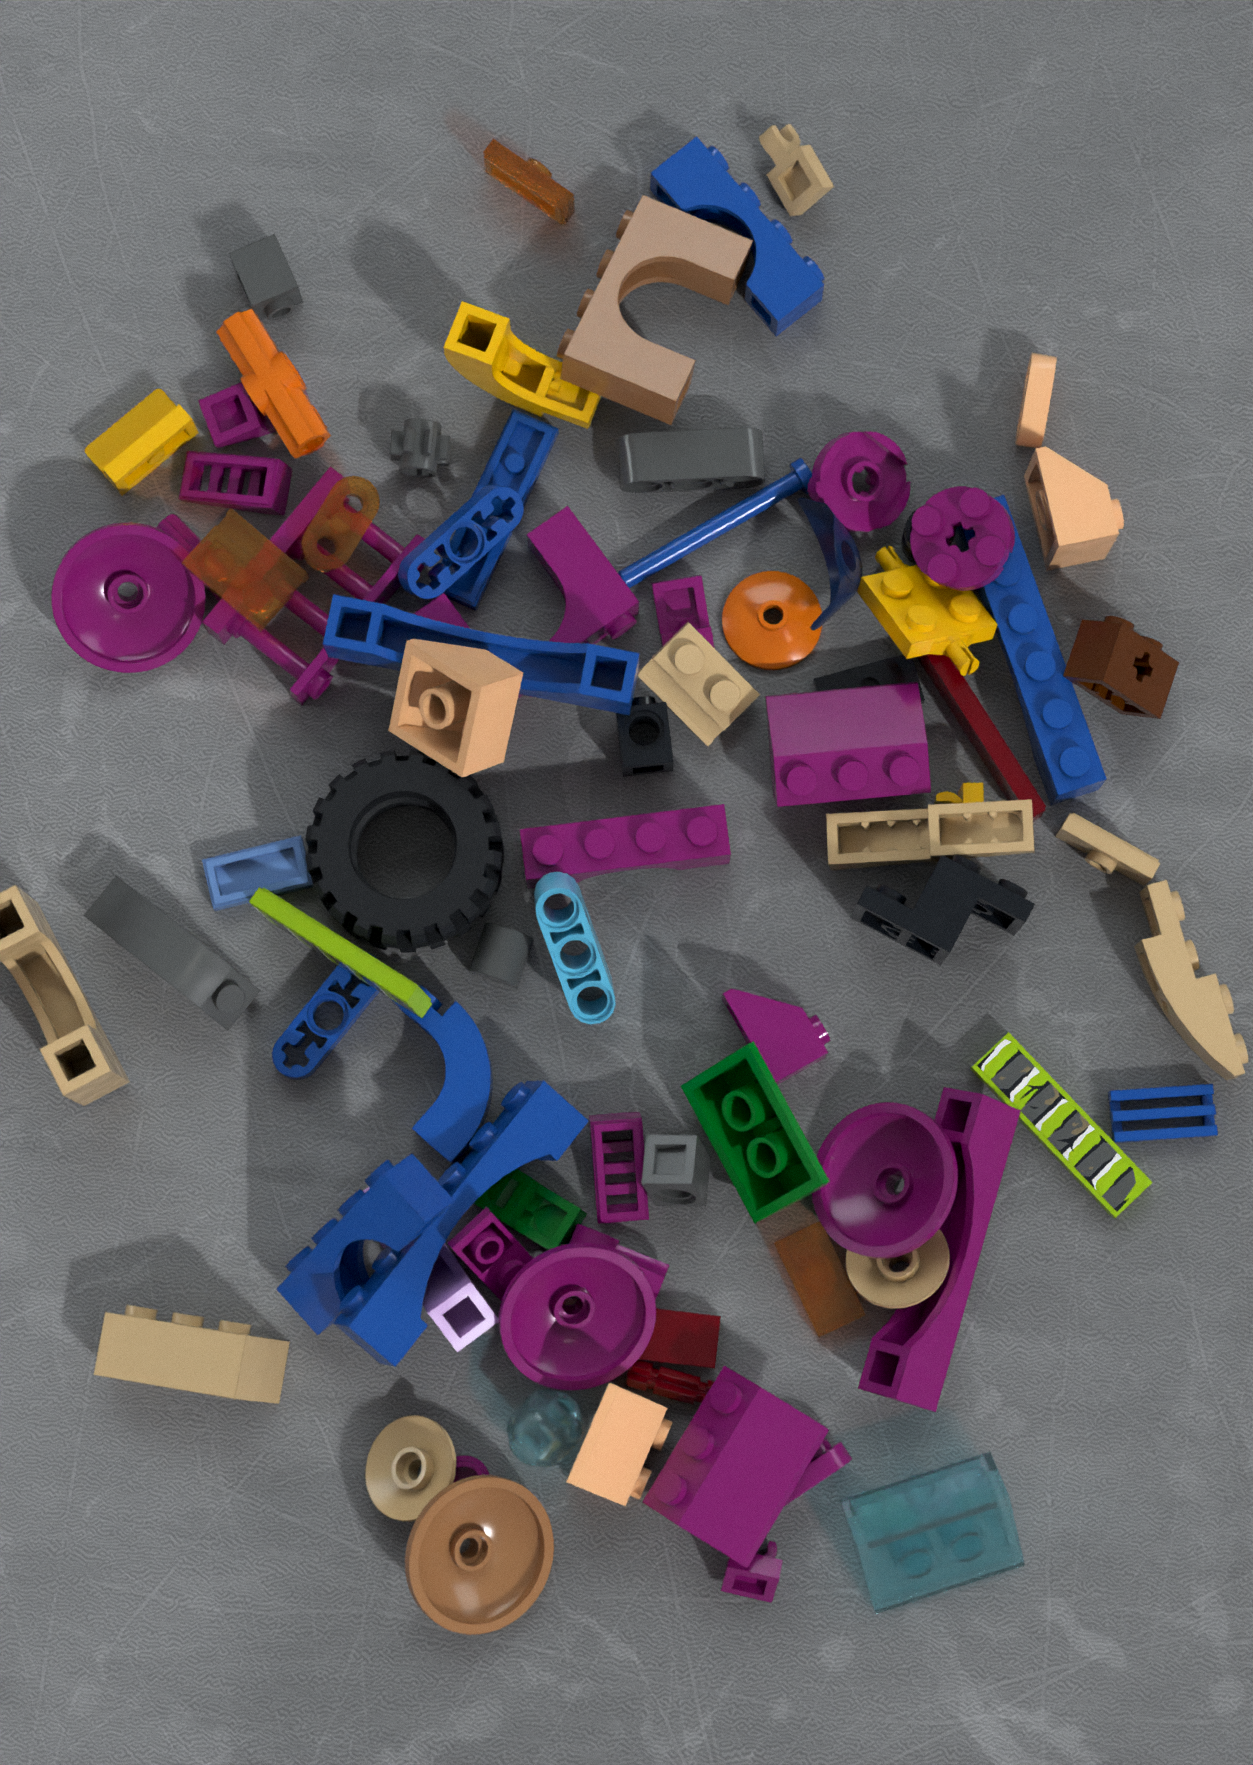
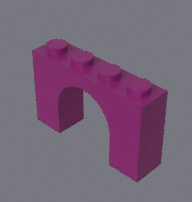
(592, 589)

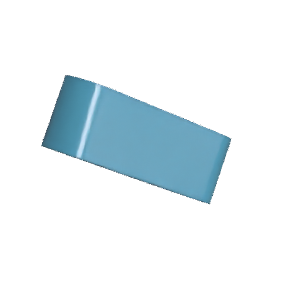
(579, 970)

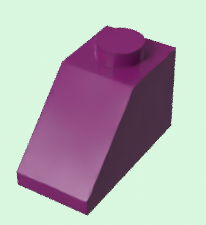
(780, 1032)

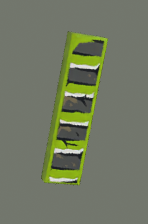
(341, 951)
(1061, 1125)

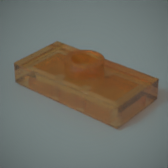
(530, 181)
(819, 1279)

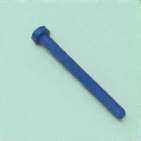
(719, 524)

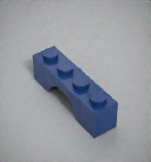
(781, 282)
(393, 1211)

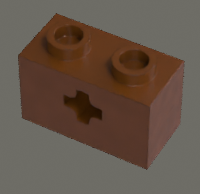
(1121, 667)

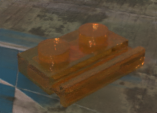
(245, 570)

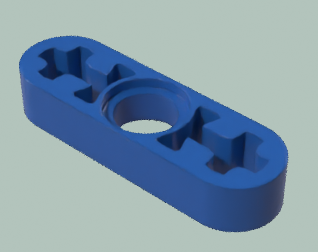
(444, 576)
(313, 1052)

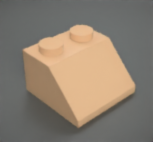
(1070, 511)
(455, 704)
(618, 1445)

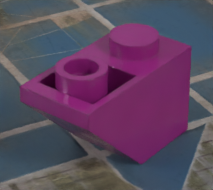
(490, 1251)

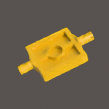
(925, 615)

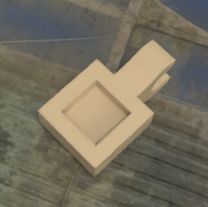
(798, 172)

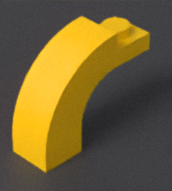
(504, 366)

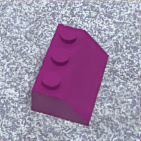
(847, 744)
(735, 1466)

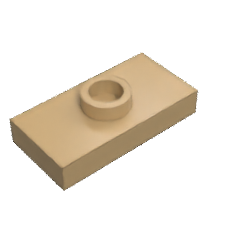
(1106, 850)

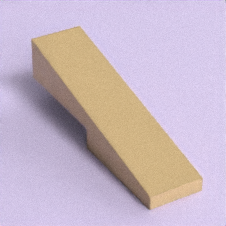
(929, 833)

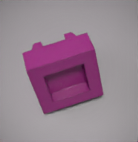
(756, 1581)

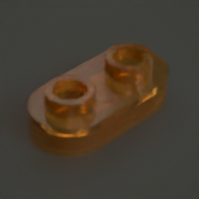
(339, 525)

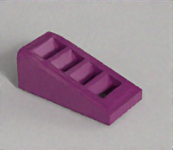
(275, 491)
(618, 1122)

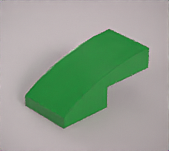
(532, 1209)

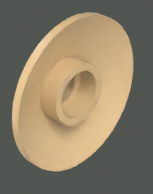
(890, 1289)
(395, 1462)

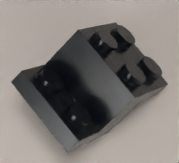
(943, 908)

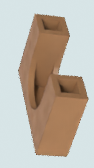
(653, 247)

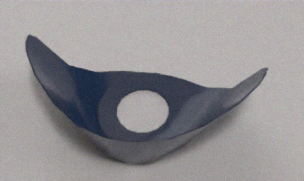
(839, 553)

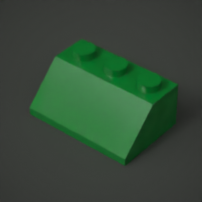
(755, 1133)

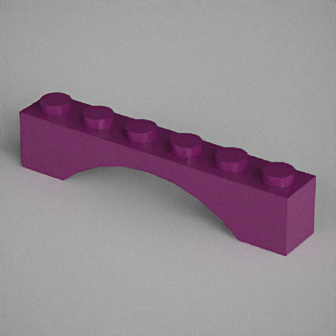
(916, 1345)

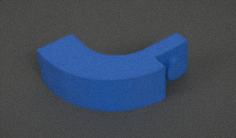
(467, 1083)

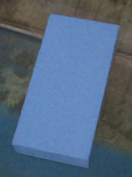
(239, 874)

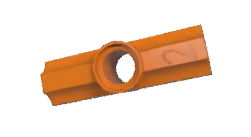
(273, 383)

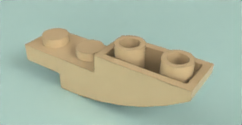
(1192, 1005)

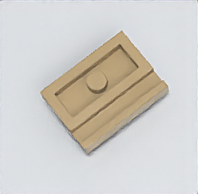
(697, 684)

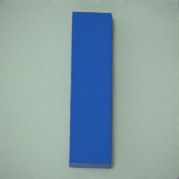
(513, 464)

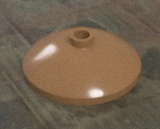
(499, 1570)

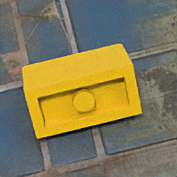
(141, 440)

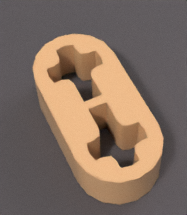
(1035, 400)

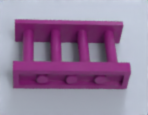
(313, 677)

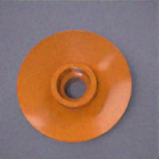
(768, 644)

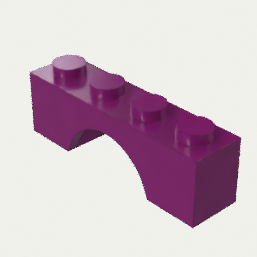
(617, 844)

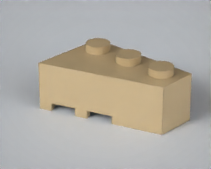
(191, 1357)

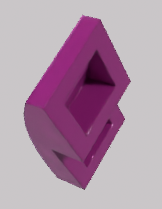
(234, 416)
(678, 603)

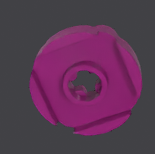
(886, 476)
(988, 550)

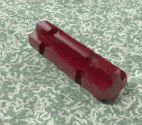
(667, 1382)

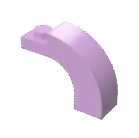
(455, 1301)

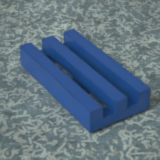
(1206, 1110)

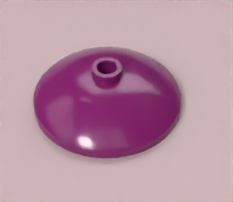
(132, 630)
(865, 1161)
(583, 1341)

